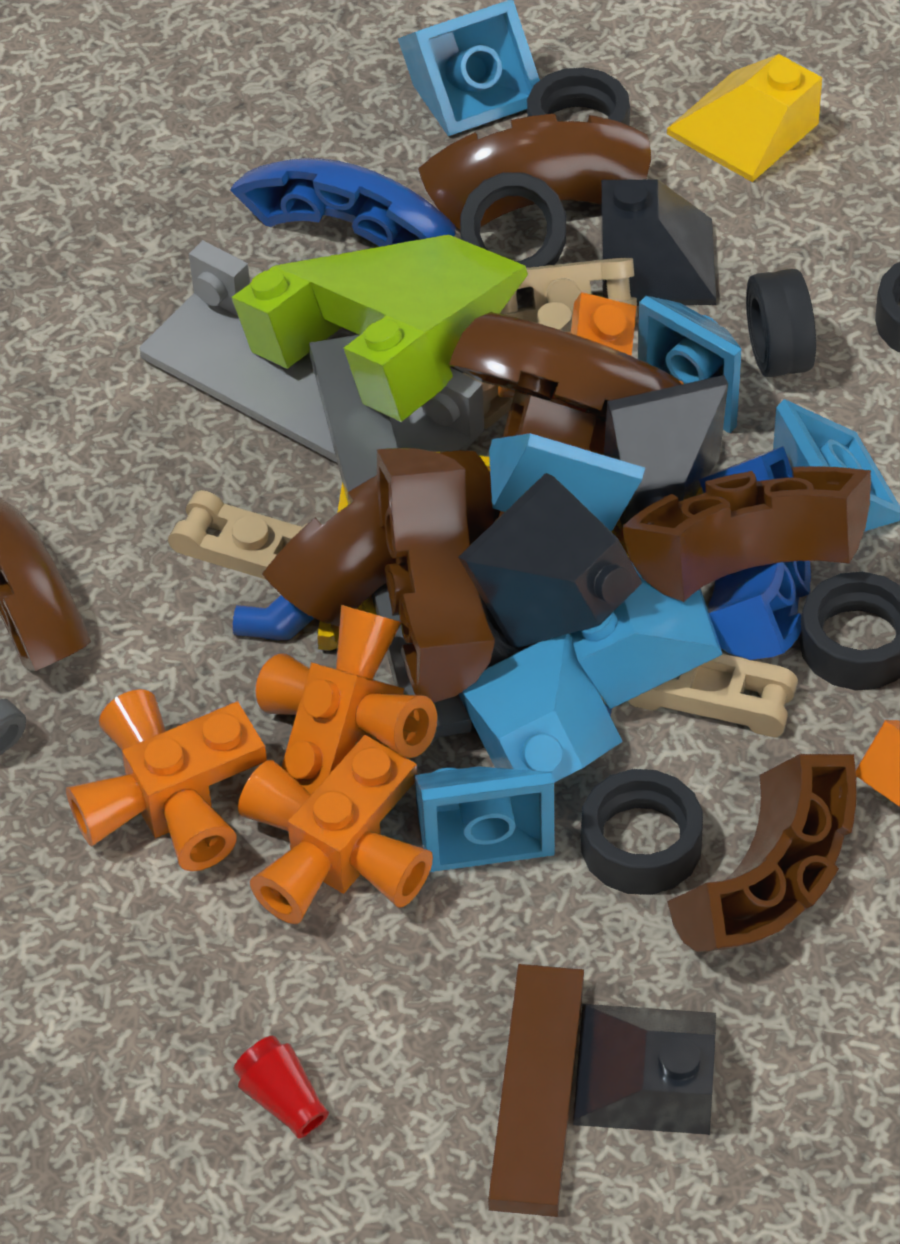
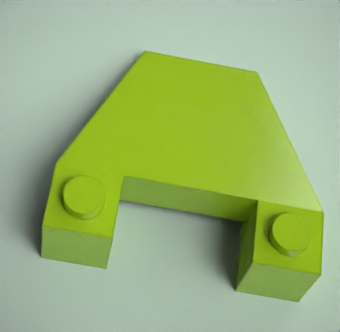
(400, 300)

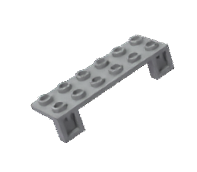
(210, 351)

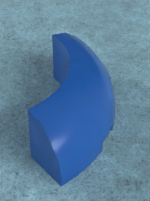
(319, 187)
(759, 605)

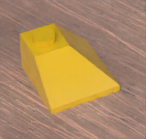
(753, 116)

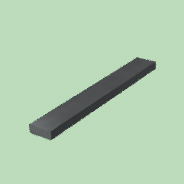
(355, 437)

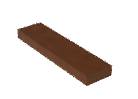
(536, 1091)

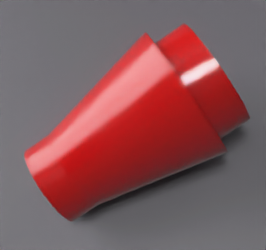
(279, 1084)

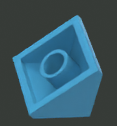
(821, 442)
(594, 479)

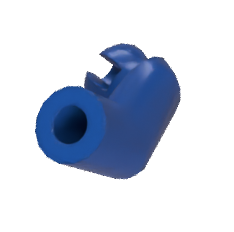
(277, 621)

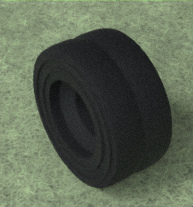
(781, 322)

